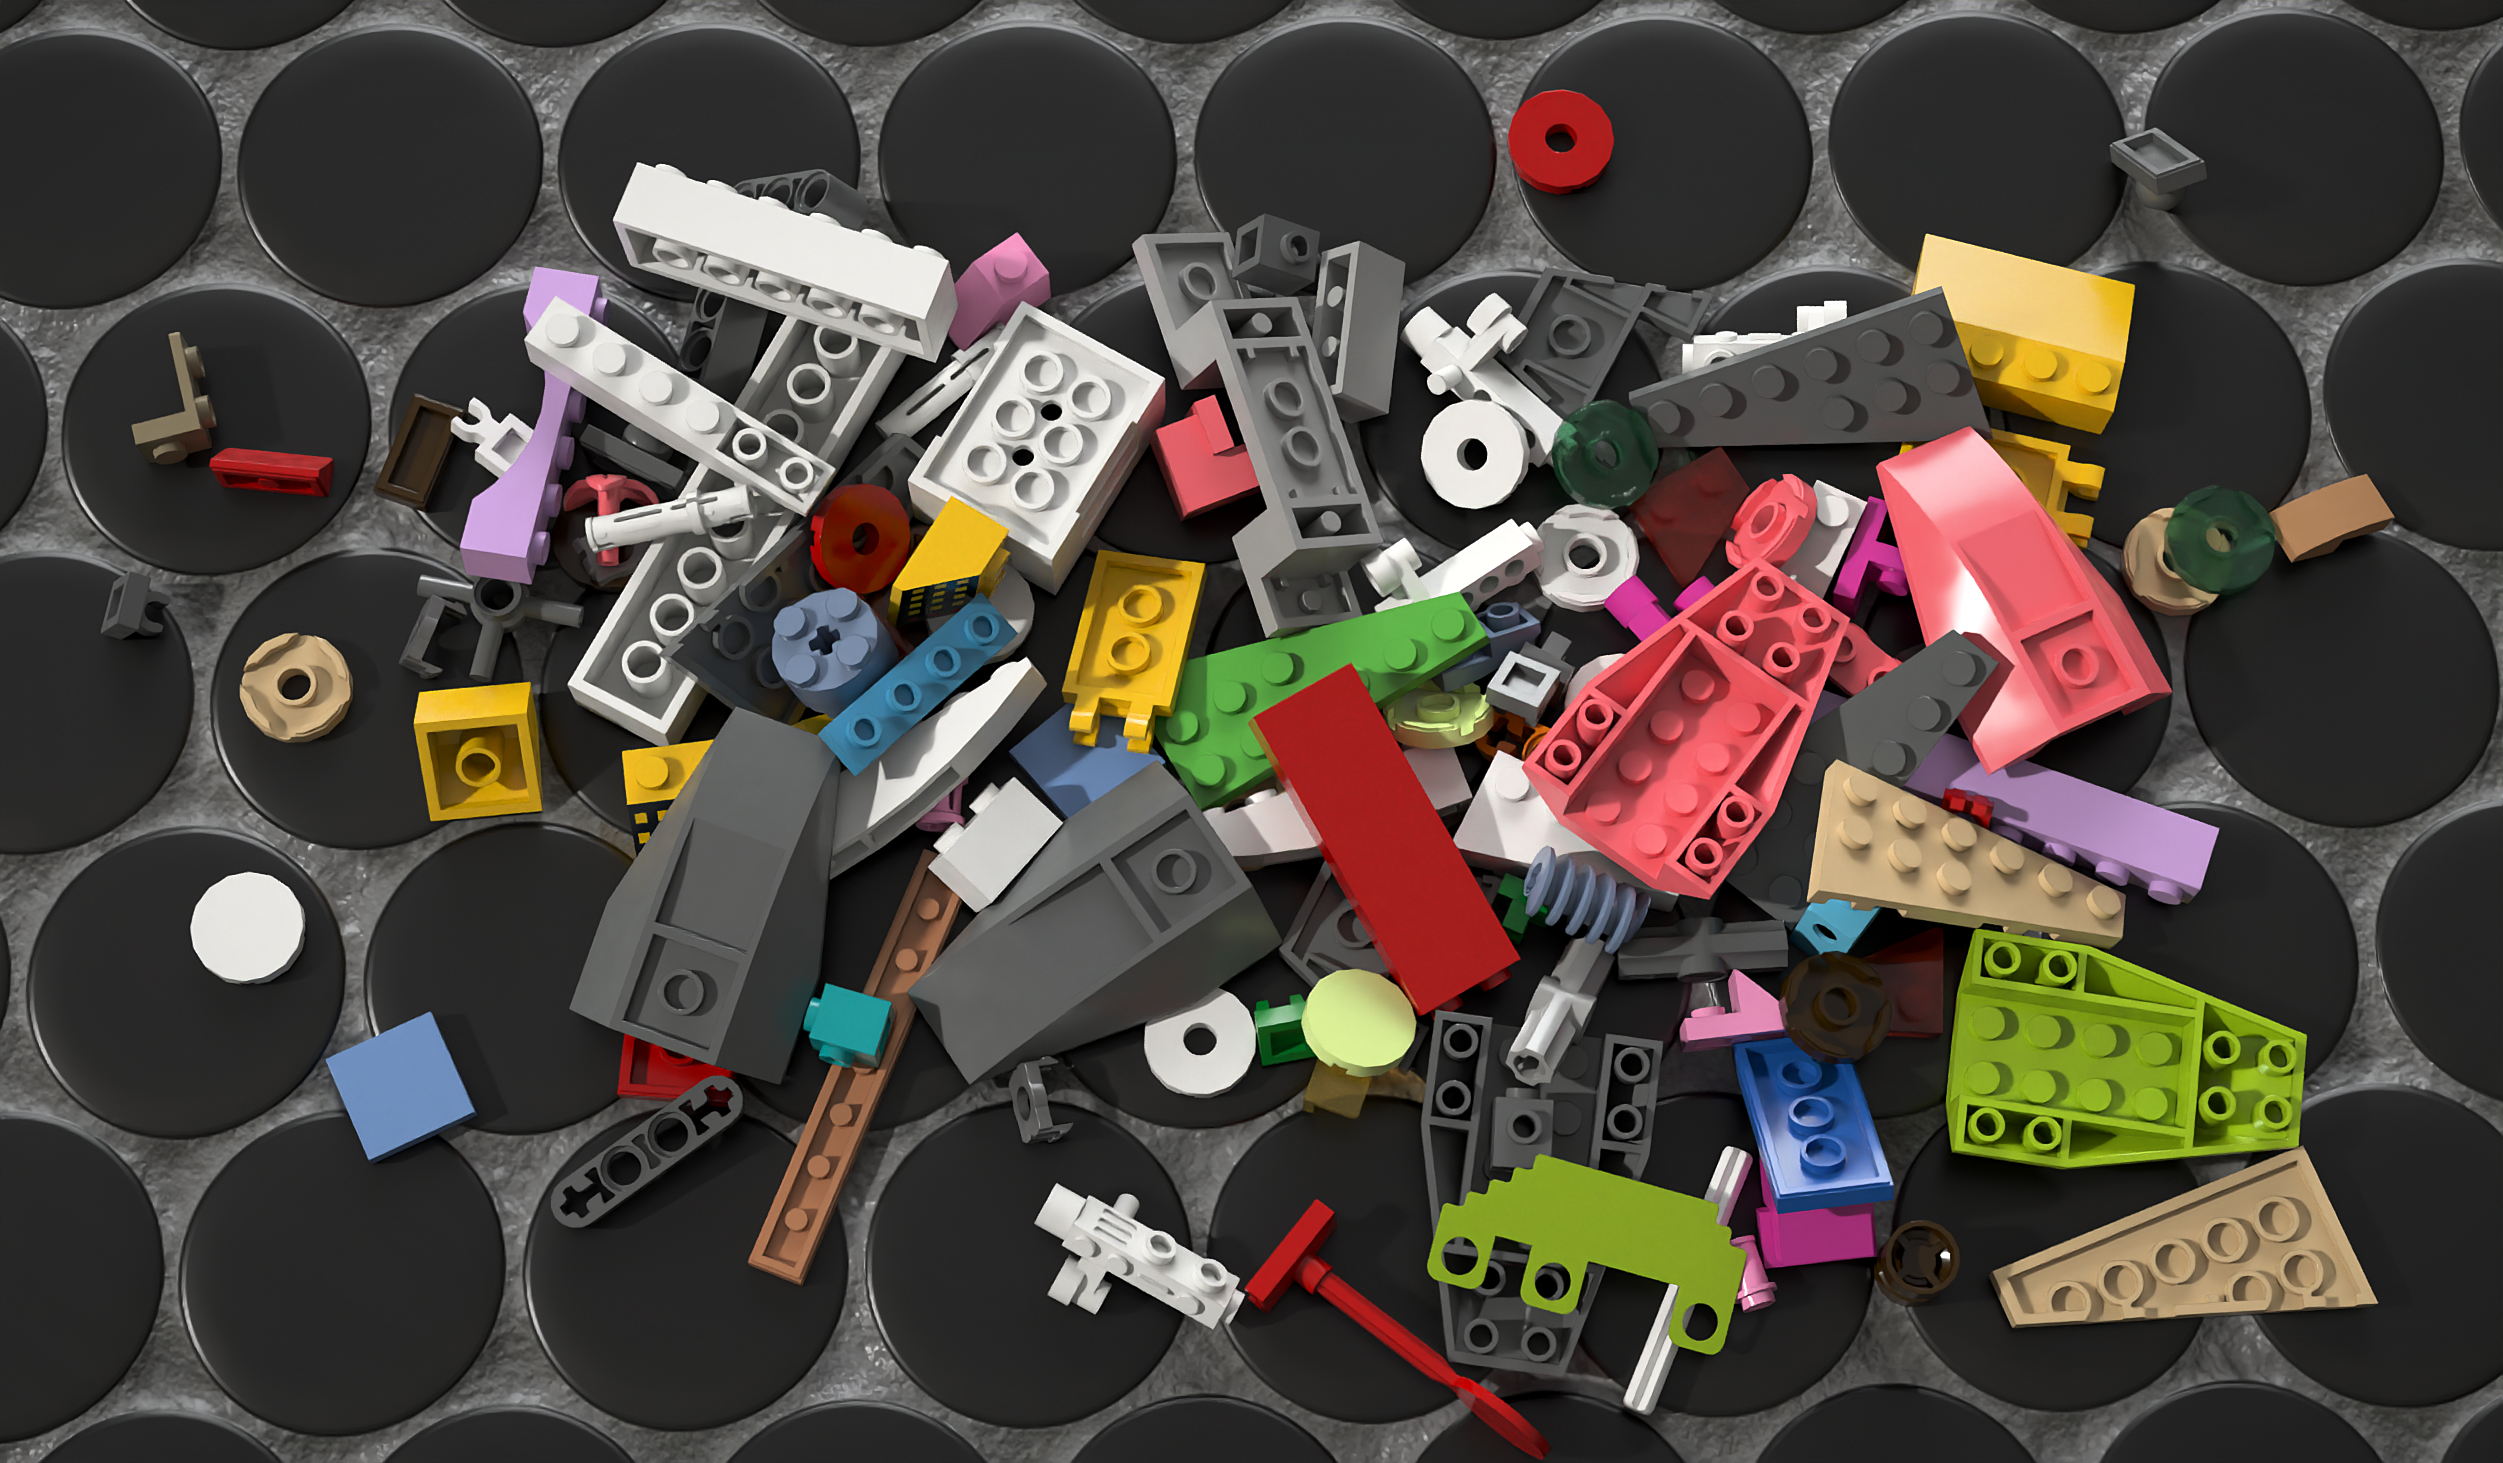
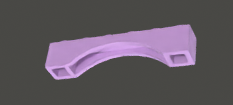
(510, 518)

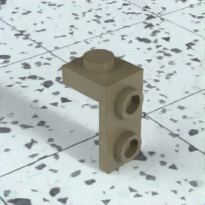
(177, 435)

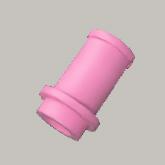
(1754, 1287)

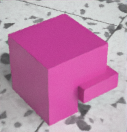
(1813, 1234)

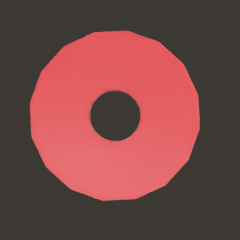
(1772, 522)

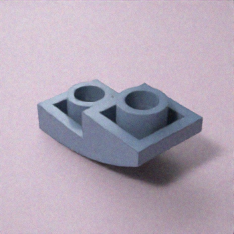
(1507, 629)

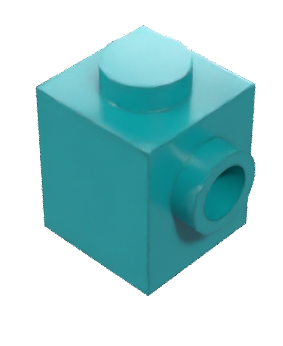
(849, 1026)

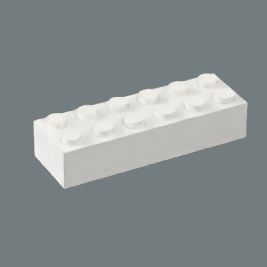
(787, 260)

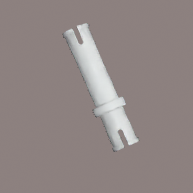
(942, 389)
(690, 514)

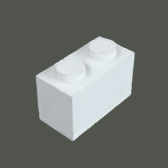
(994, 844)

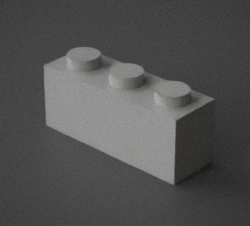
(1358, 327)

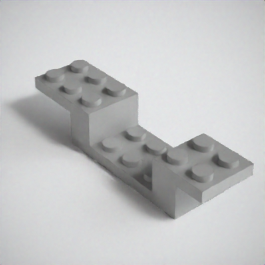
(1266, 360)

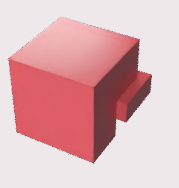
(1202, 462)

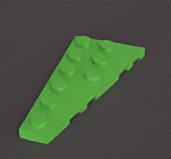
(1225, 690)

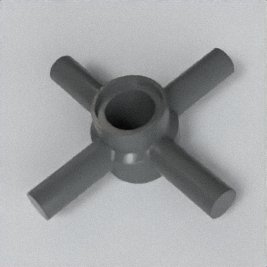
(500, 621)

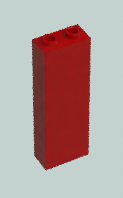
(1384, 842)

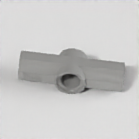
(1560, 1011)

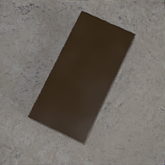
(419, 454)

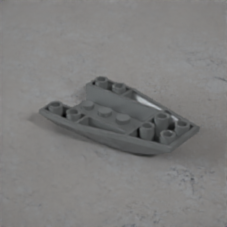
(725, 906)
(1097, 933)
(1599, 1121)

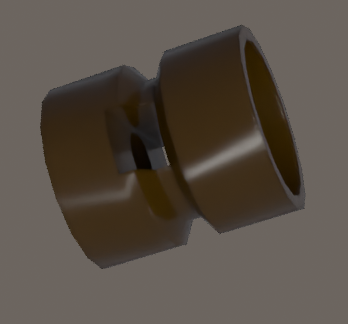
(1916, 1263)

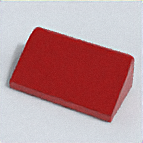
(273, 471)

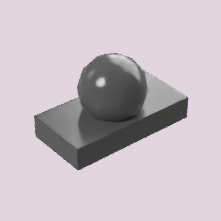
(2159, 167)
(637, 457)

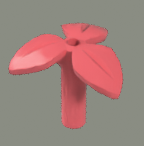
(609, 493)

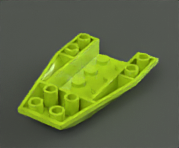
(2109, 1064)

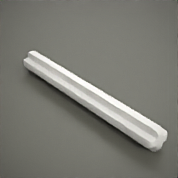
(1659, 1349)

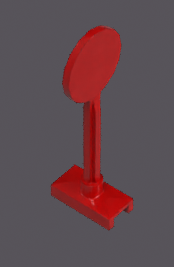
(1298, 1262)

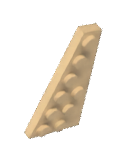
(1934, 866)
(2220, 1250)

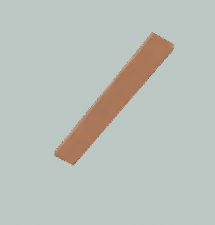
(854, 1093)

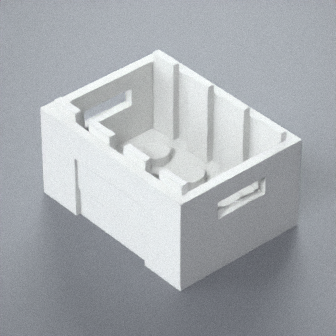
(1078, 459)

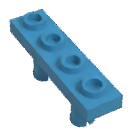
(917, 684)

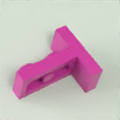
(1870, 561)

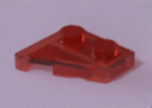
(1691, 512)
(1914, 982)

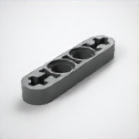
(644, 1145)

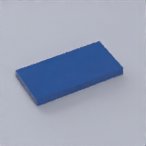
(1810, 1128)

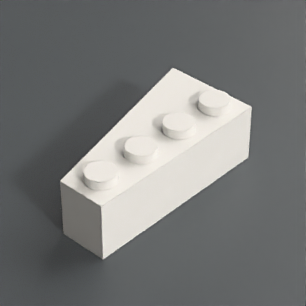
(1513, 823)

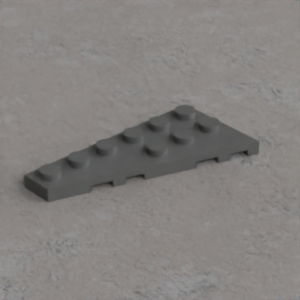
(1856, 380)
(1878, 731)

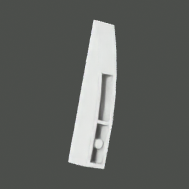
(674, 407)
(928, 763)
(1274, 833)

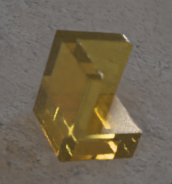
(1336, 1090)

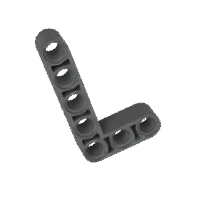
(727, 331)

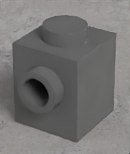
(1276, 255)
(1520, 1129)

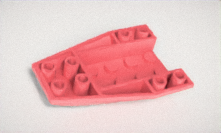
(2019, 589)
(1693, 732)

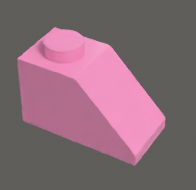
(994, 289)

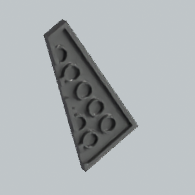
(731, 641)

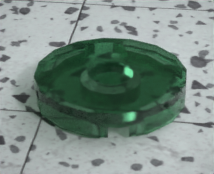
(1576, 459)
(2200, 563)

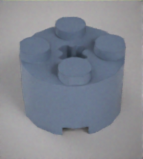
(831, 649)

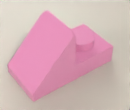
(1753, 1018)

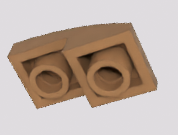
(2328, 516)

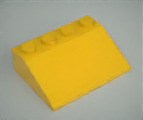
(2033, 331)

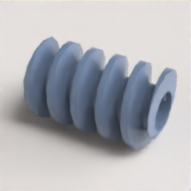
(1584, 899)

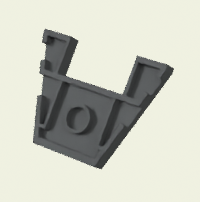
(1579, 330)
(1332, 939)

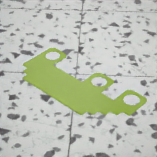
(1605, 1219)

